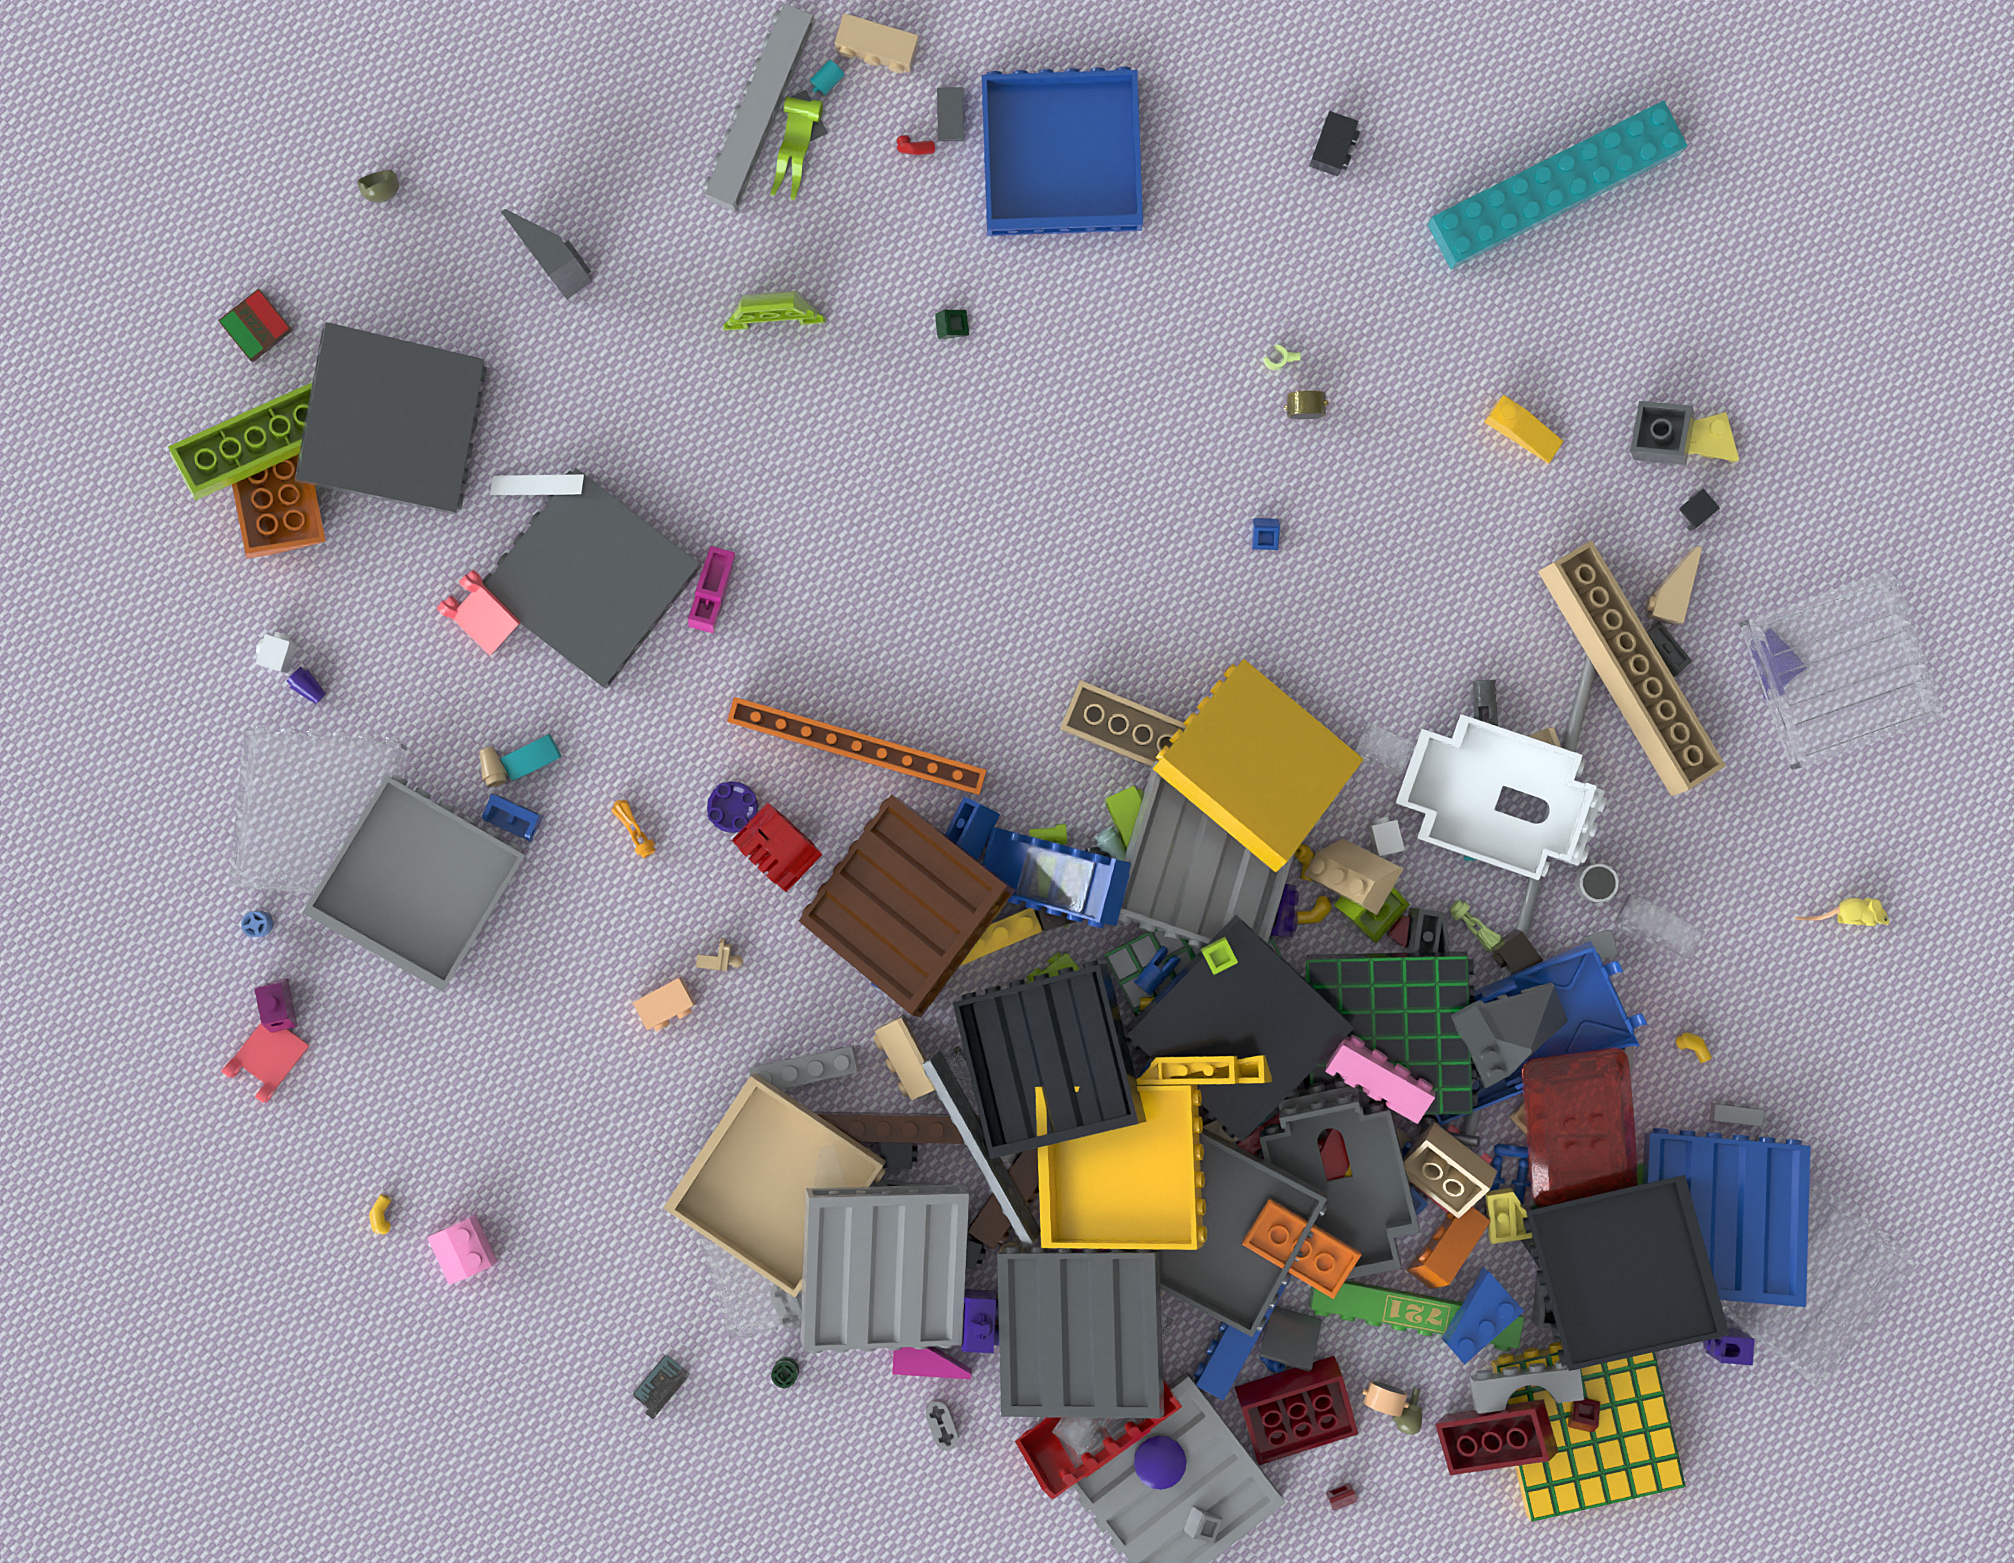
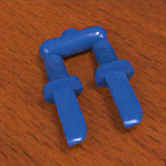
(1520, 1183)

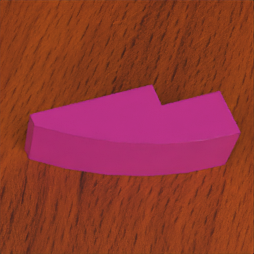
(711, 589)

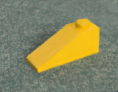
(1523, 428)

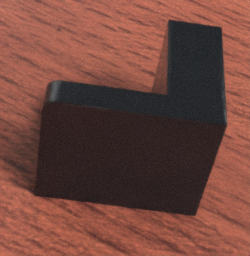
(1698, 508)

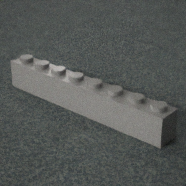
(759, 107)

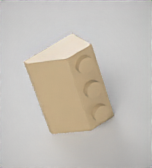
(1354, 874)
(904, 1057)
(1448, 1170)

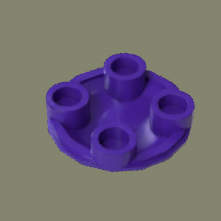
(731, 806)
(1160, 1462)

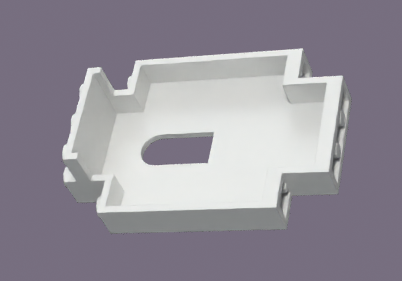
(1460, 784)

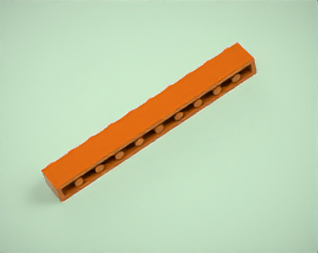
(856, 746)

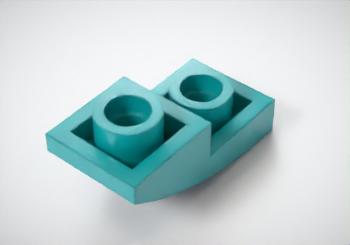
(531, 757)

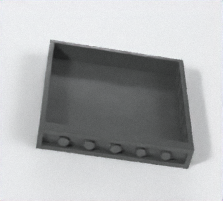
(390, 419)
(591, 579)
(1224, 1274)

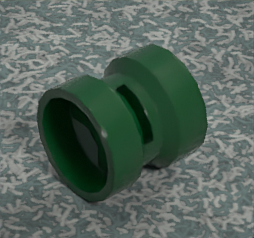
(786, 1367)

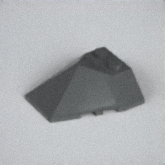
(1509, 1030)

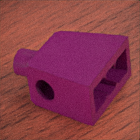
(276, 1005)

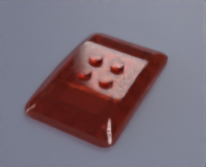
(1579, 1125)

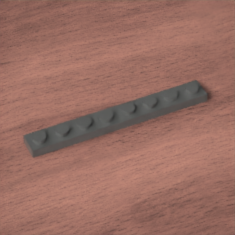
(971, 1129)

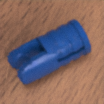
(1152, 976)

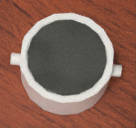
(1596, 882)

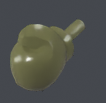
(1411, 1418)

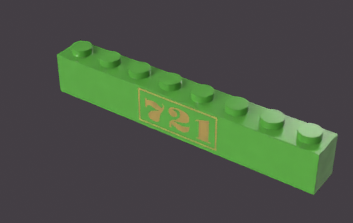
(1401, 1310)

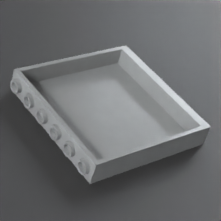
(414, 882)

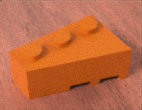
(1448, 1248)

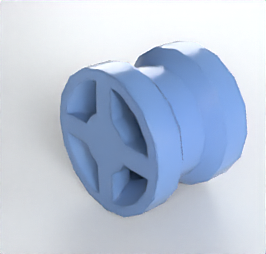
(251, 924)

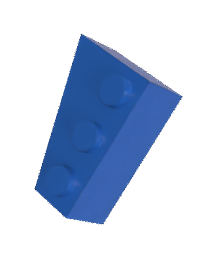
(1481, 1317)

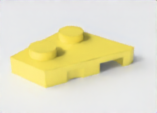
(1713, 438)
(1505, 1216)

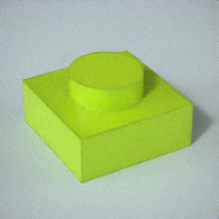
(1219, 955)

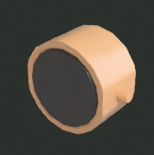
(1385, 1398)

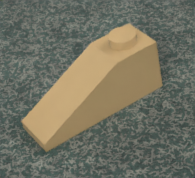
(1672, 596)

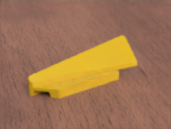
(1206, 1070)

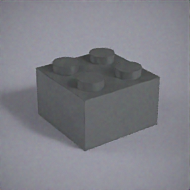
(1662, 432)

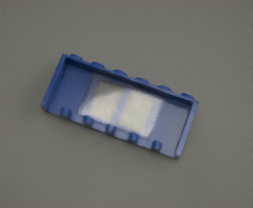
(1059, 877)

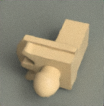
(722, 961)

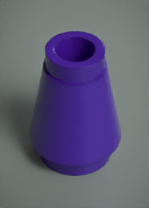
(306, 685)

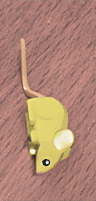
(1856, 912)

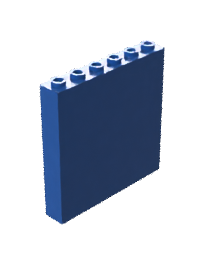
(1062, 151)

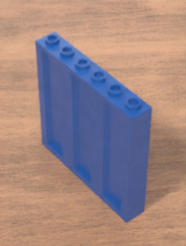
(1748, 1209)

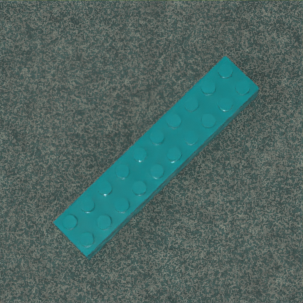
(1557, 184)

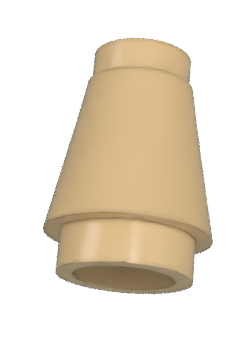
(492, 768)

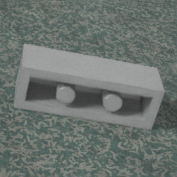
(1737, 1113)

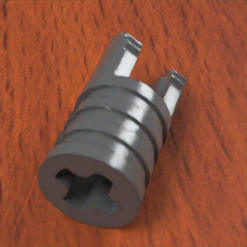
(1485, 696)

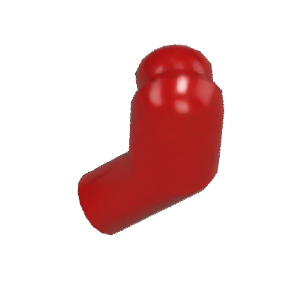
(914, 148)

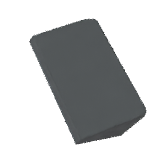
(1668, 648)

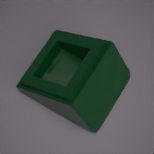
(951, 324)

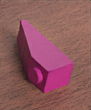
(928, 1363)

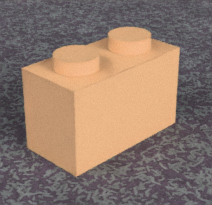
(664, 1004)

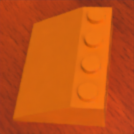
(277, 511)

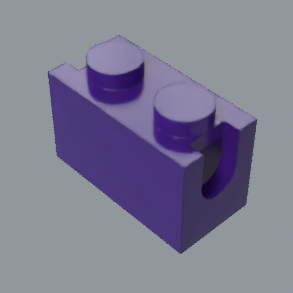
(1732, 1349)

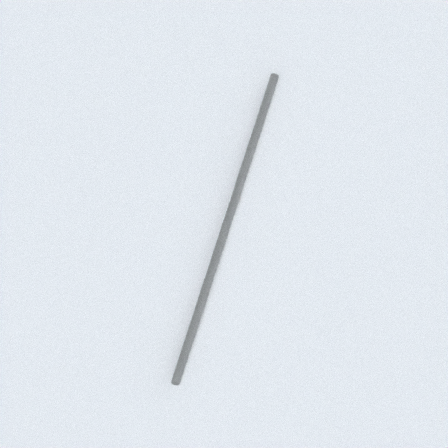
(1533, 886)

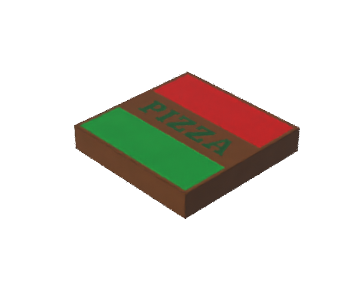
(255, 325)

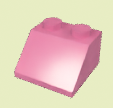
(462, 1249)

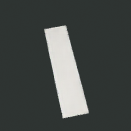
(536, 484)

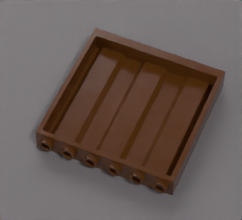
(906, 905)

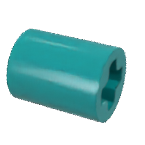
(826, 78)

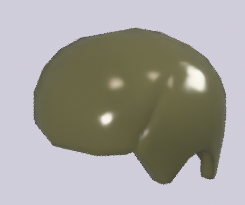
(379, 186)

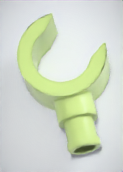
(1287, 357)

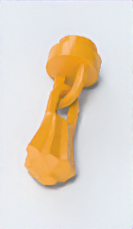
(623, 811)

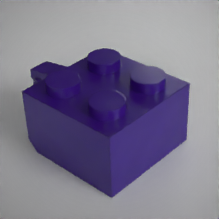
(979, 1318)

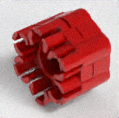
(777, 847)

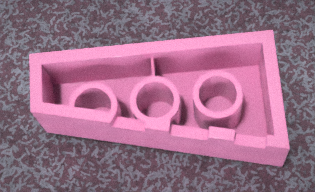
(1380, 1078)

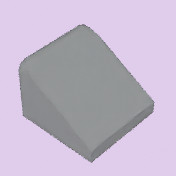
(1603, 943)
(1202, 1525)

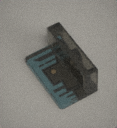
(660, 1385)

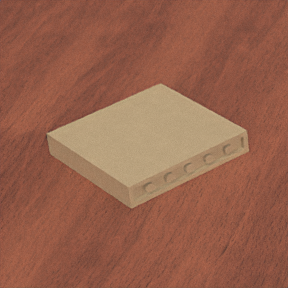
(754, 1179)

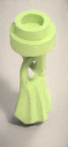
(1485, 935)

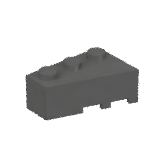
(1427, 931)

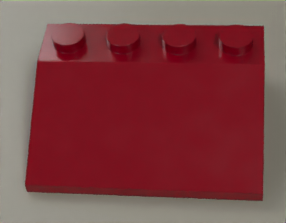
(1296, 1410)

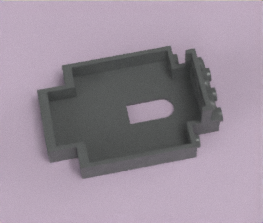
(1377, 1198)

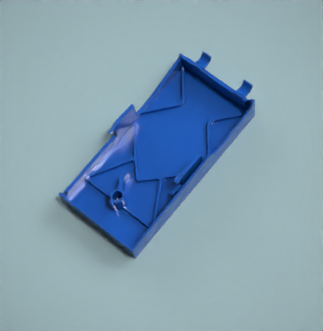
(1589, 1003)

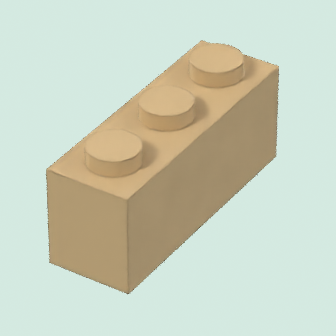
(876, 43)

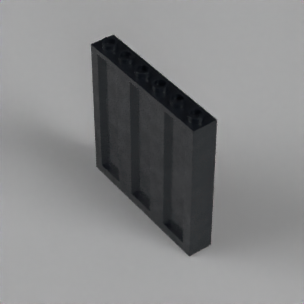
(1051, 1037)

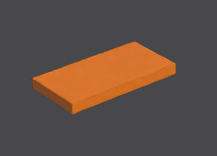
(1324, 1259)

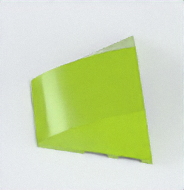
(772, 307)

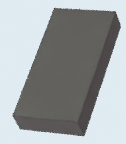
(950, 114)

